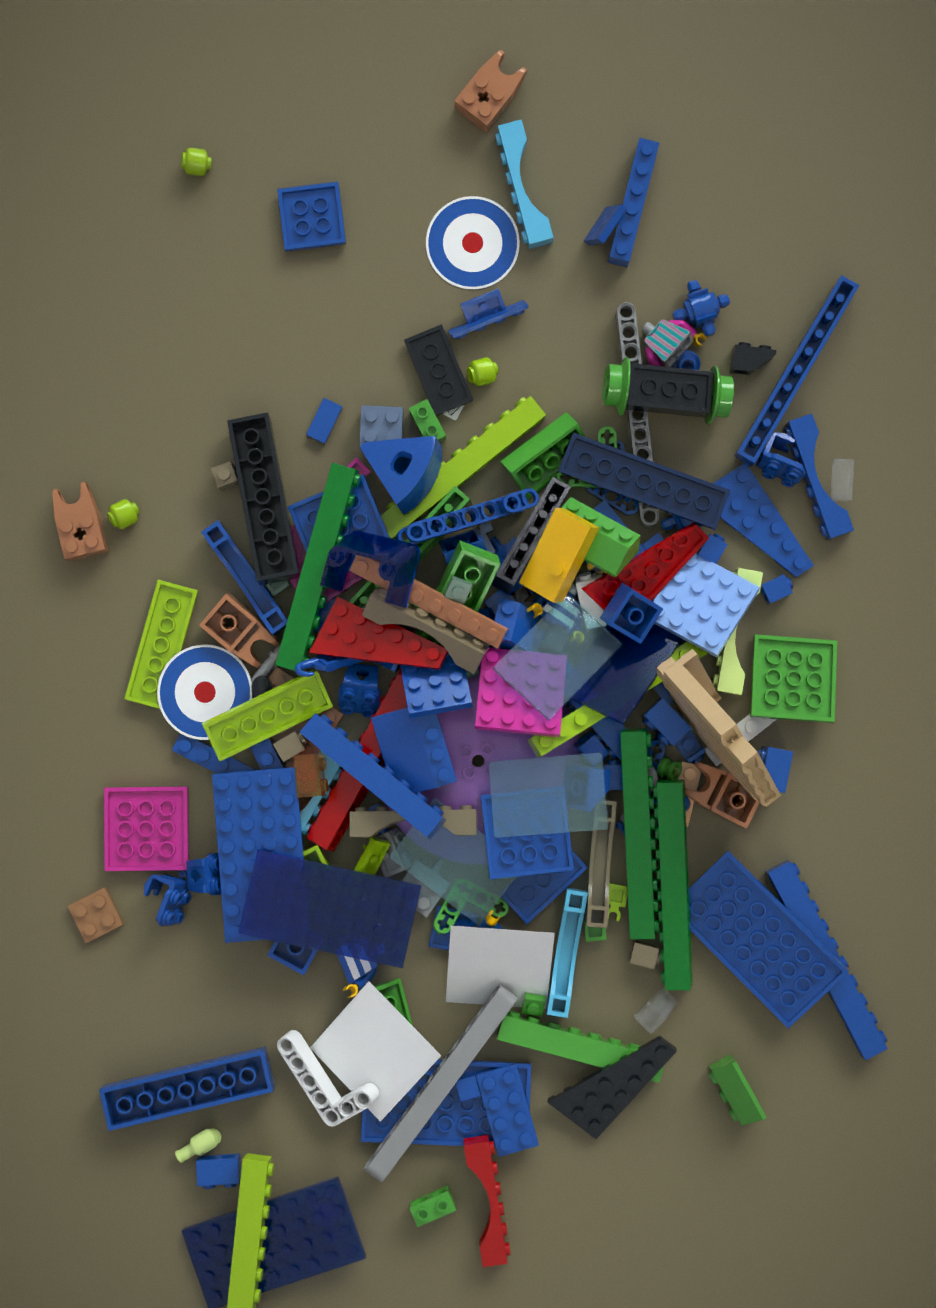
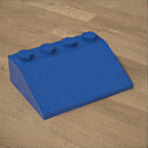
(414, 749)

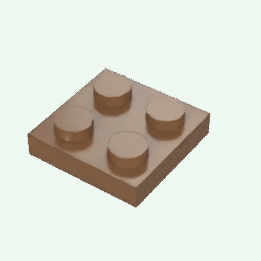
(95, 914)

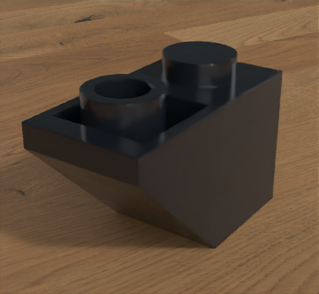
(748, 359)

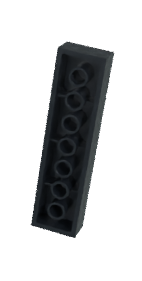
(263, 499)

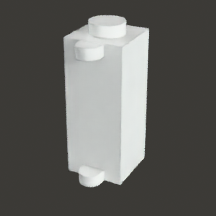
(585, 601)

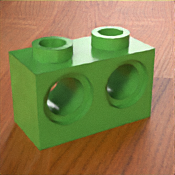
(427, 421)
(432, 1206)

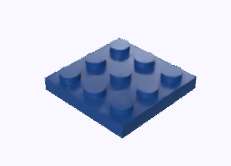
(311, 216)
(435, 690)

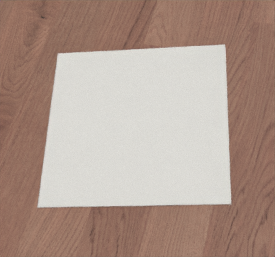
(495, 957)
(376, 1047)

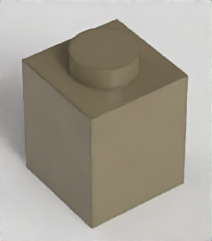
(225, 475)
(290, 745)
(644, 955)

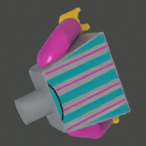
(669, 341)

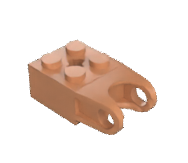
(493, 86)
(79, 517)
(241, 636)
(718, 794)

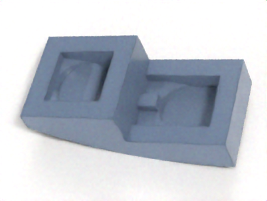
(486, 529)

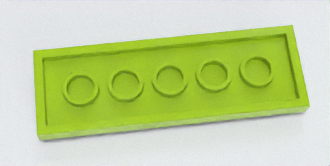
(161, 639)
(266, 715)

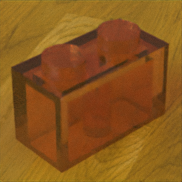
(310, 775)

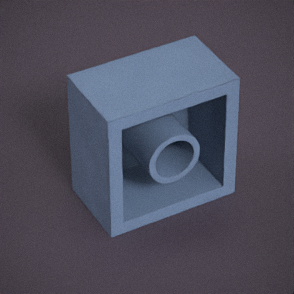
(381, 423)

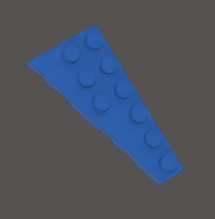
(757, 520)

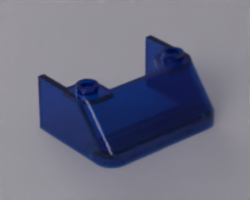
(397, 563)

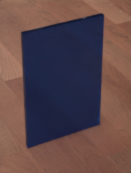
(627, 674)

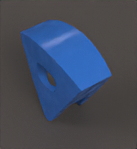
(406, 467)

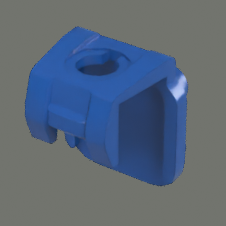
(779, 466)
(357, 694)
(210, 875)
(173, 900)

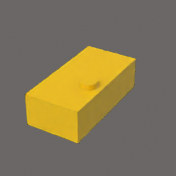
(559, 555)

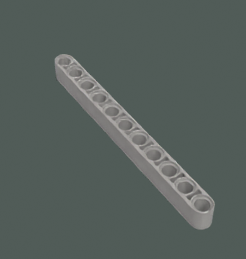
(635, 425)
(440, 1083)

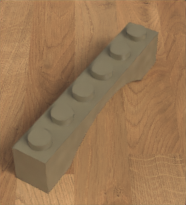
(463, 648)
(369, 823)
(599, 872)

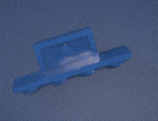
(484, 311)

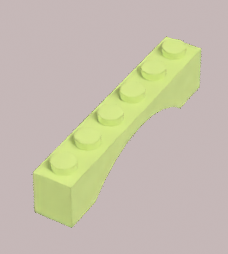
(730, 674)

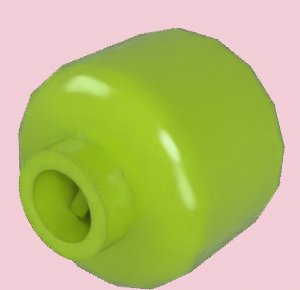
(195, 161)
(482, 371)
(123, 514)

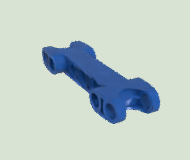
(498, 508)

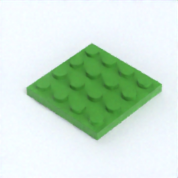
(793, 678)

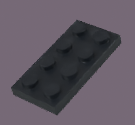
(438, 370)

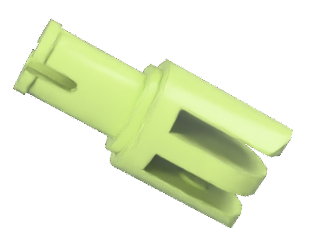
(199, 1144)

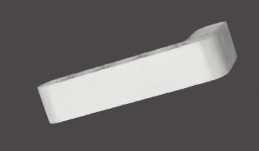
(321, 1083)

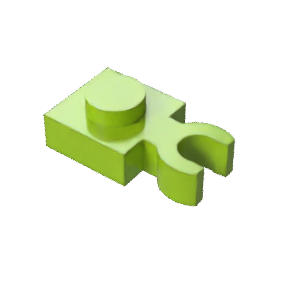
(617, 898)

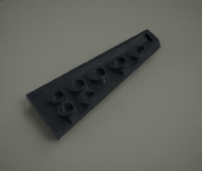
(607, 1092)

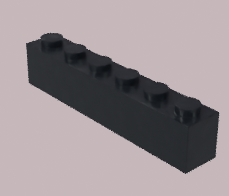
(529, 536)

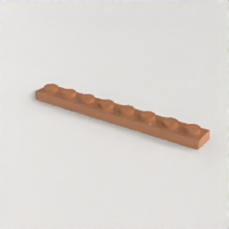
(437, 604)

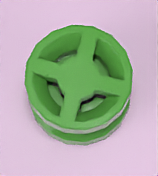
(669, 769)

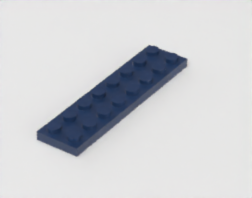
(644, 481)

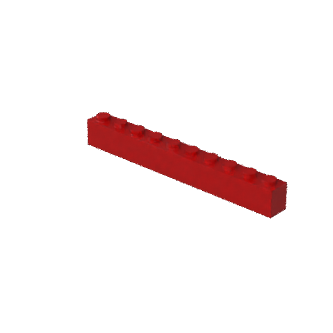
(349, 792)

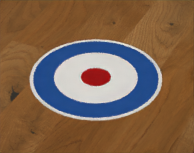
(472, 242)
(200, 686)

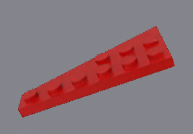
(652, 568)
(358, 638)

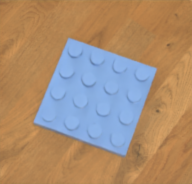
(704, 604)

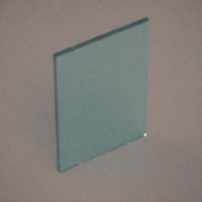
(557, 657)
(548, 795)
(452, 868)

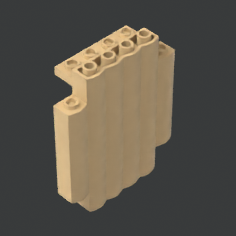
(697, 702)

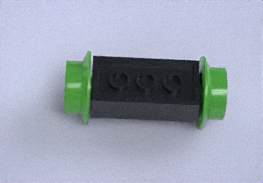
(667, 390)

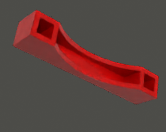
(479, 1160)

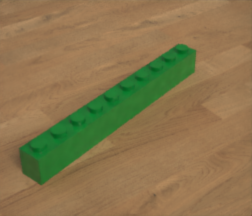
(309, 594)
(638, 833)
(674, 884)

